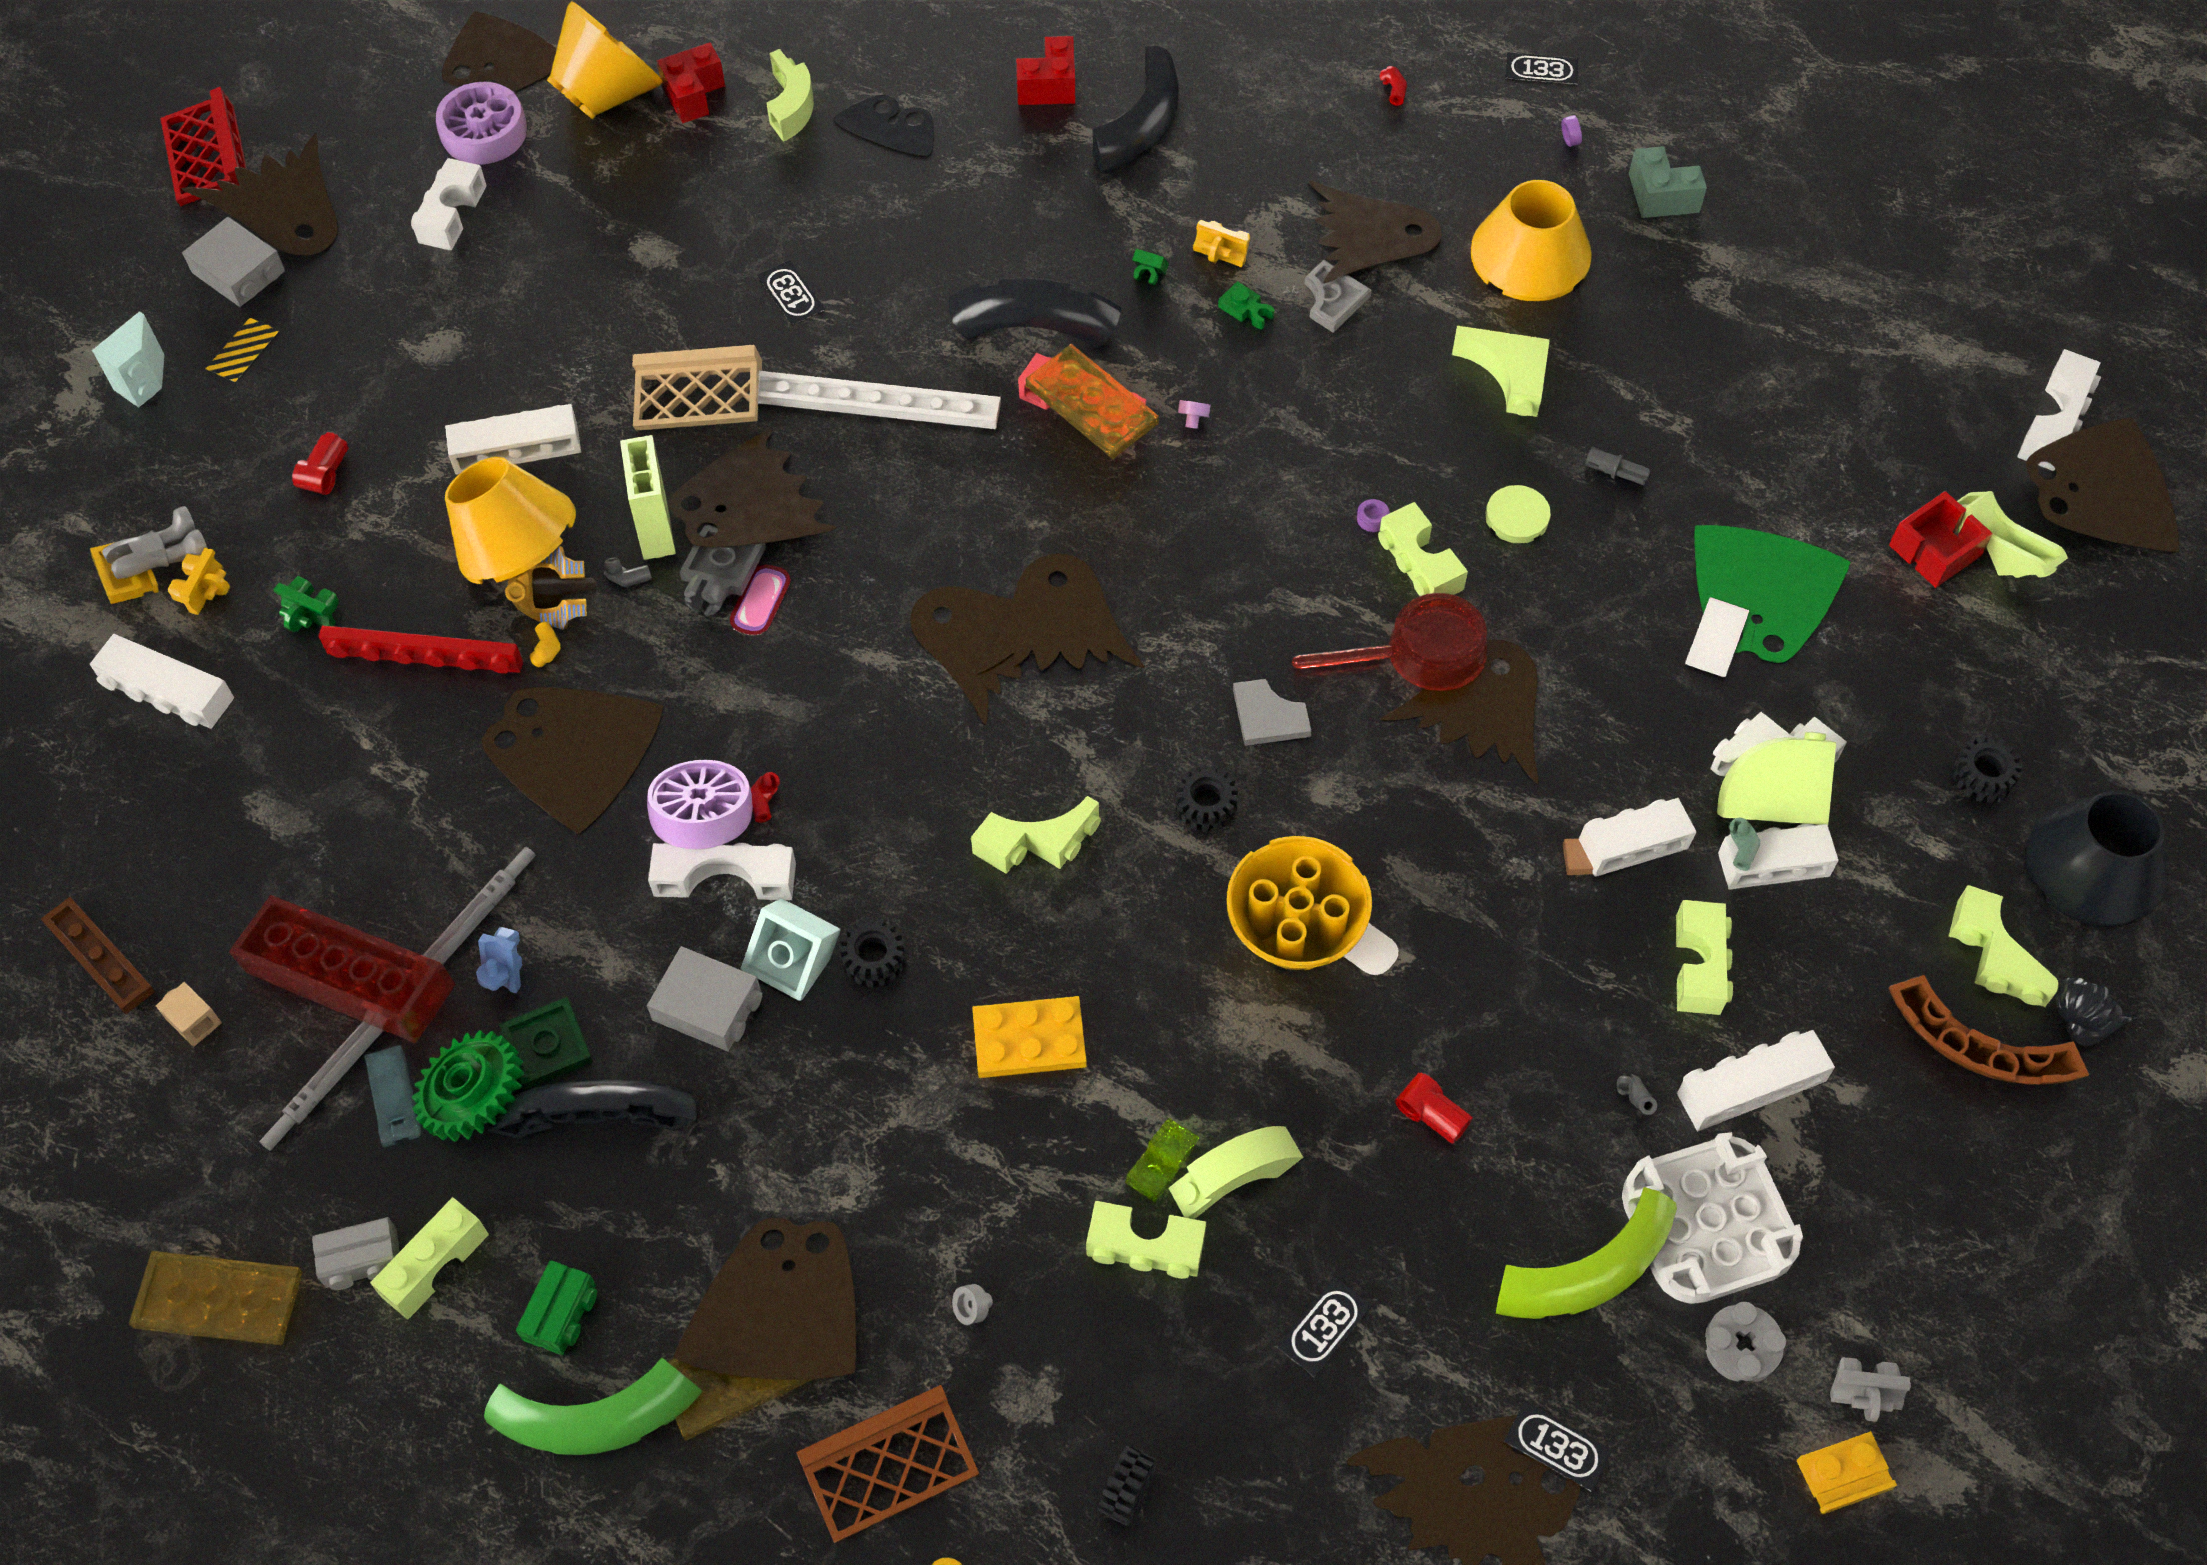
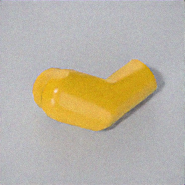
(547, 647)

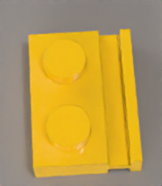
(125, 588)
(1846, 1472)

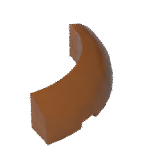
(1980, 1052)

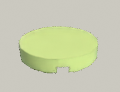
(1518, 514)

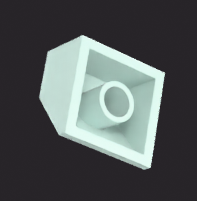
(132, 360)
(789, 948)

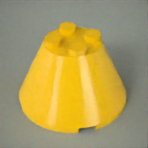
(596, 66)
(1299, 902)

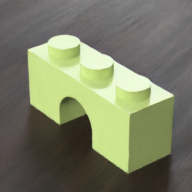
(1403, 535)
(1705, 930)
(1174, 1251)
(410, 1274)

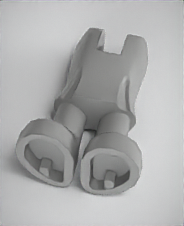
(148, 551)

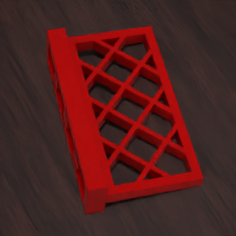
(225, 141)

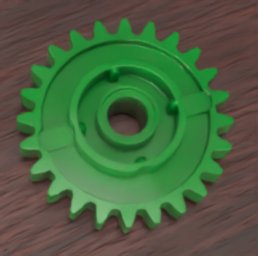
(467, 1086)

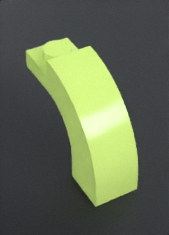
(1243, 1159)

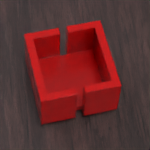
(1931, 542)

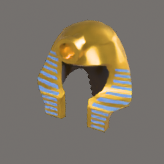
(541, 587)

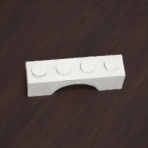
(2069, 386)
(766, 868)

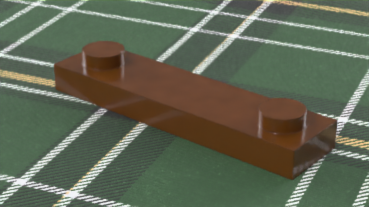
(98, 955)

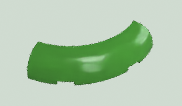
(596, 1425)

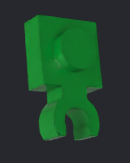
(1244, 303)

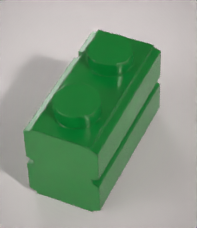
(557, 1308)

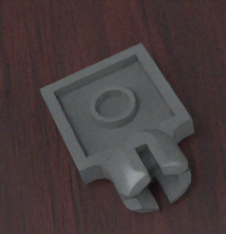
(717, 572)

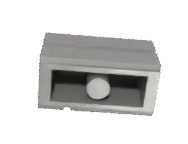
(354, 1252)

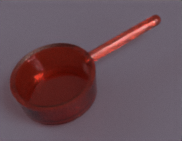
(1433, 644)

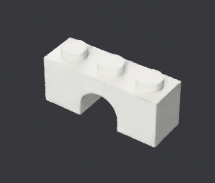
(437, 220)

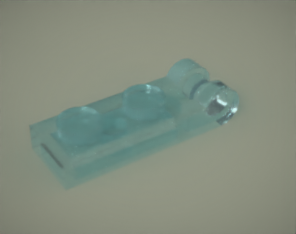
(392, 1095)

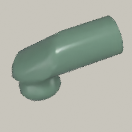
(1746, 841)

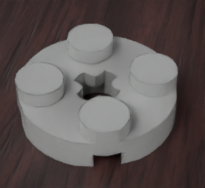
(1745, 1321)

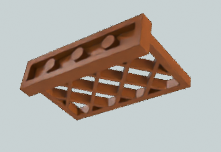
(871, 1432)

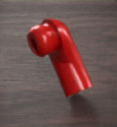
(1399, 85)
(762, 793)

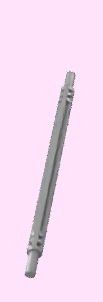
(365, 1033)

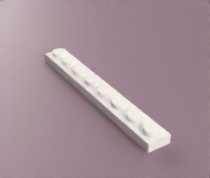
(878, 400)

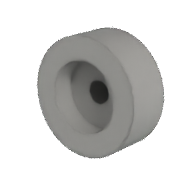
(971, 1304)

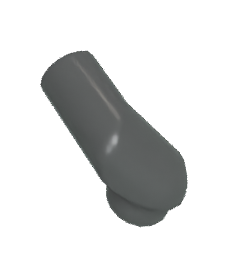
(624, 576)
(1637, 1093)

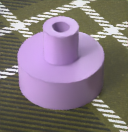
(1193, 411)

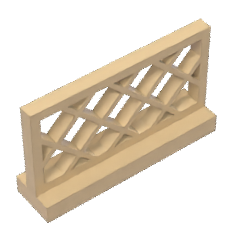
(701, 364)

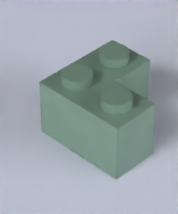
(1665, 189)

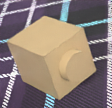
(188, 1014)

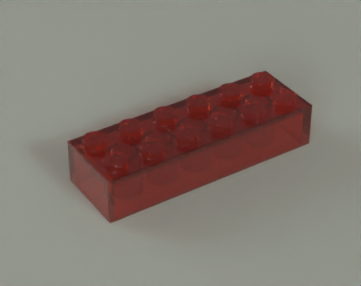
(343, 968)

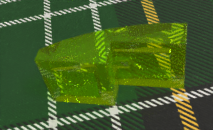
(1162, 1159)

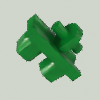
(301, 609)

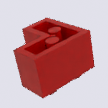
(688, 78)
(1048, 78)

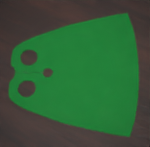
(1770, 577)

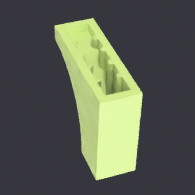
(1512, 359)

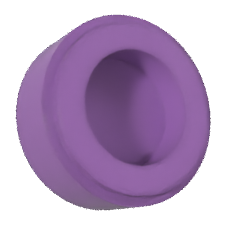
(1571, 131)
(1370, 514)

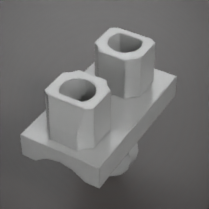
(1870, 1391)

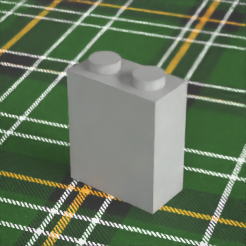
(233, 261)
(705, 999)

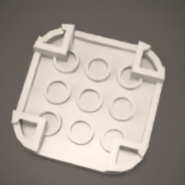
(1726, 1223)

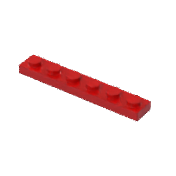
(421, 649)

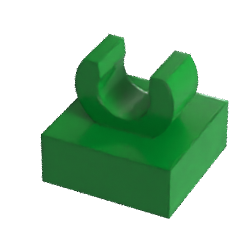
(1151, 263)

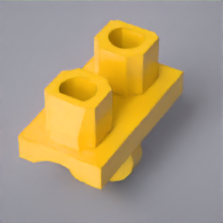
(1221, 243)
(203, 583)

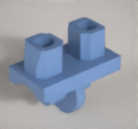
(500, 960)

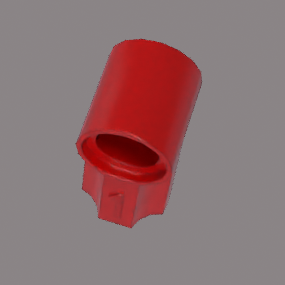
(319, 470)
(1425, 1101)

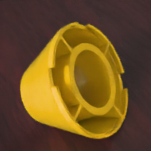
(1533, 243)
(504, 519)

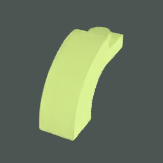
(795, 104)

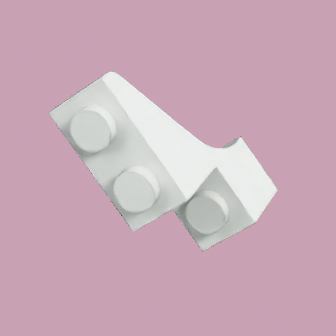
(1760, 730)

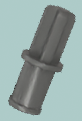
(1617, 466)

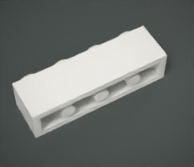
(515, 437)
(161, 681)
(1754, 1079)

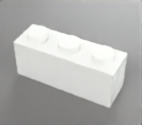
(1637, 836)
(1782, 857)

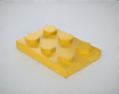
(1029, 1037)

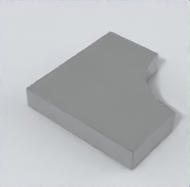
(1334, 299)
(1268, 717)

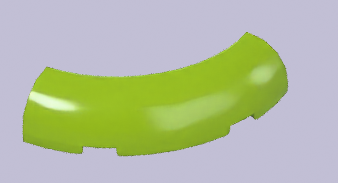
(1596, 1278)

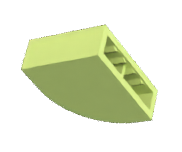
(647, 497)
(1781, 781)

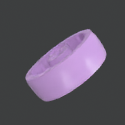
(490, 123)
(699, 804)

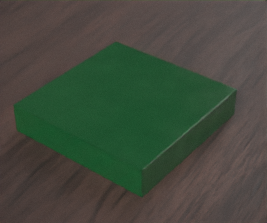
(547, 1042)

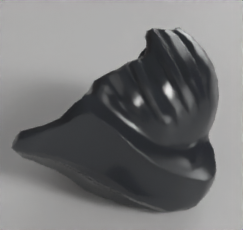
(2089, 1011)

